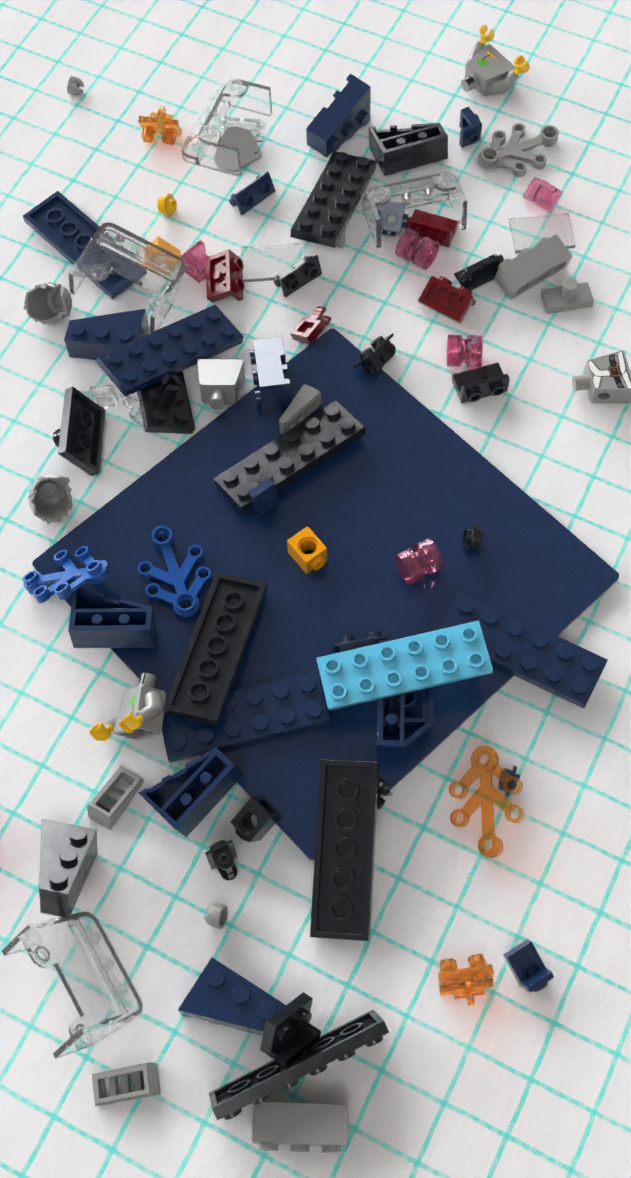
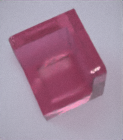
(542, 194)
(196, 261)

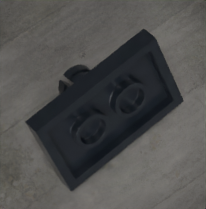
(167, 406)
(81, 431)

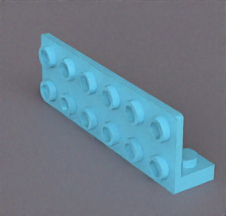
(404, 665)

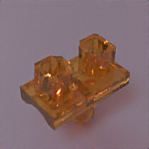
(160, 123)
(466, 981)

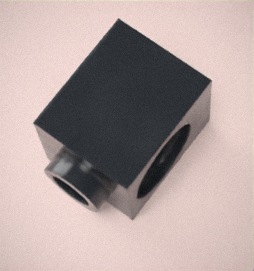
(265, 814)

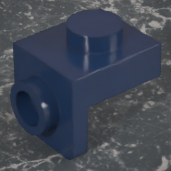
(470, 127)
(264, 497)
(528, 967)

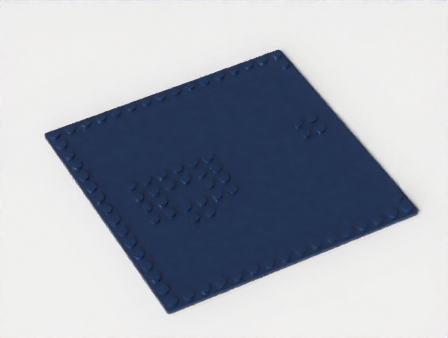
(365, 505)

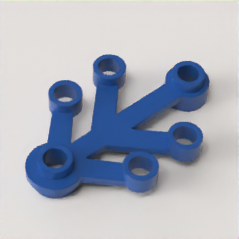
(95, 571)
(175, 577)

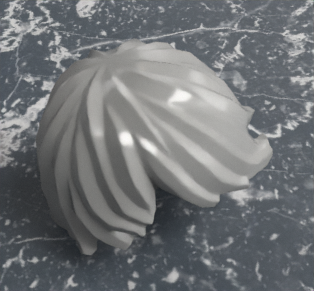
(48, 303)
(50, 497)

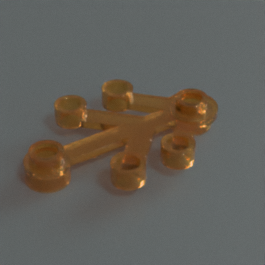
(485, 796)

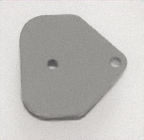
(245, 141)

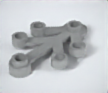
(491, 157)

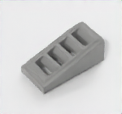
(302, 406)
(109, 814)
(151, 1082)

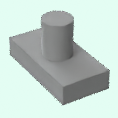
(567, 297)

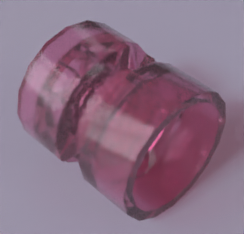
(416, 248)
(464, 350)
(417, 562)

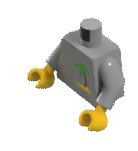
(488, 69)
(139, 712)

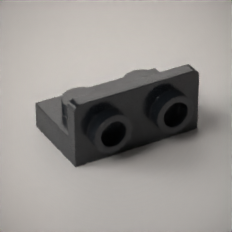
(480, 383)
(289, 1031)

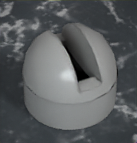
(74, 84)
(217, 915)

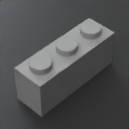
(532, 266)
(300, 1126)

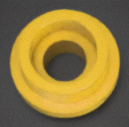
(167, 205)

